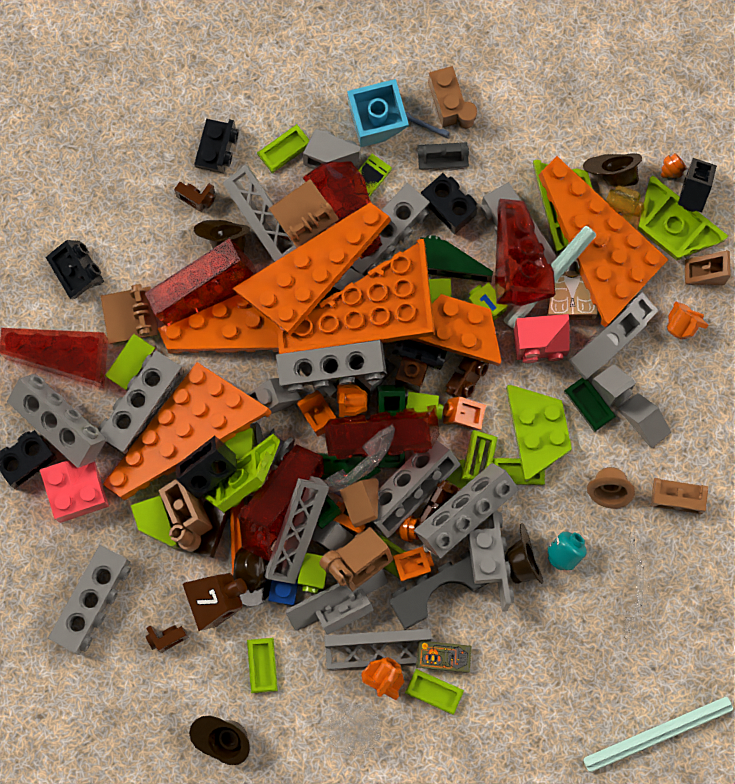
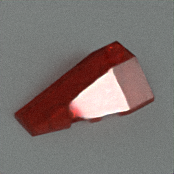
(344, 191)
(521, 267)

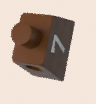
(214, 599)

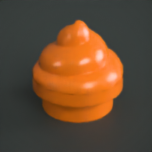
(673, 167)
(407, 528)

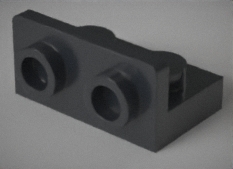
(215, 145)
(74, 268)

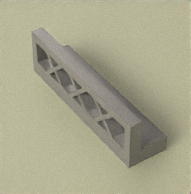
(257, 218)
(301, 530)
(372, 639)

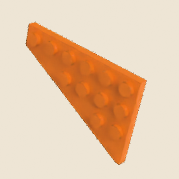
(618, 257)
(382, 306)
(222, 328)
(189, 418)

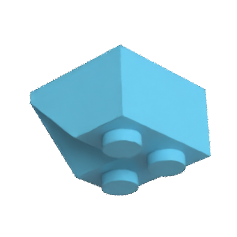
(377, 112)

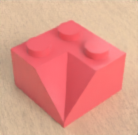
(542, 338)
(73, 490)

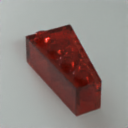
(201, 283)
(60, 352)
(412, 432)
(265, 513)

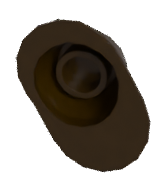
(615, 168)
(220, 230)
(522, 560)
(252, 570)
(220, 739)

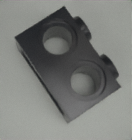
(697, 185)
(443, 206)
(203, 464)
(27, 465)

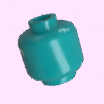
(567, 550)

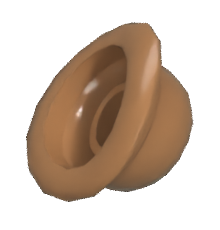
(611, 488)

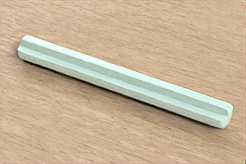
(559, 266)

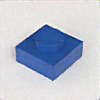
(283, 592)

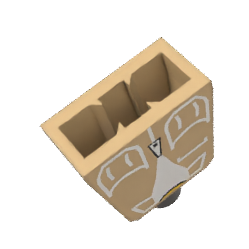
(572, 297)

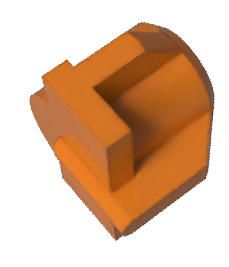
(684, 321)
(351, 400)
(384, 676)

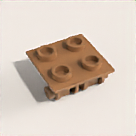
(304, 213)
(128, 314)

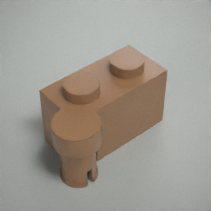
(449, 99)
(186, 514)
(357, 560)

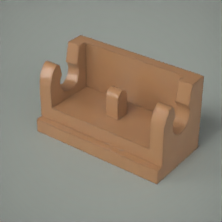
(679, 496)

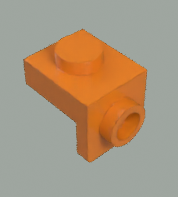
(316, 411)

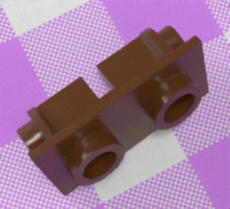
(465, 384)
(440, 496)

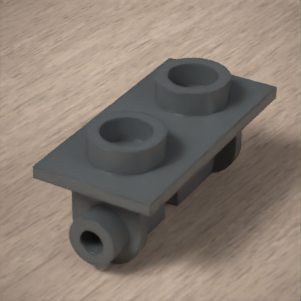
(443, 155)

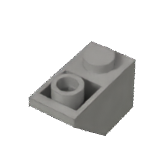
(327, 148)
(614, 386)
(274, 396)

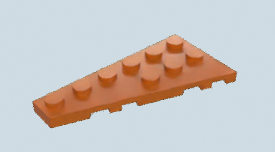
(303, 277)

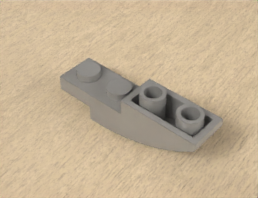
(614, 336)

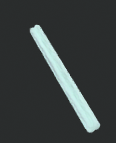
(658, 734)

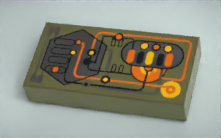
(443, 656)

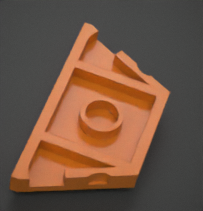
(463, 330)

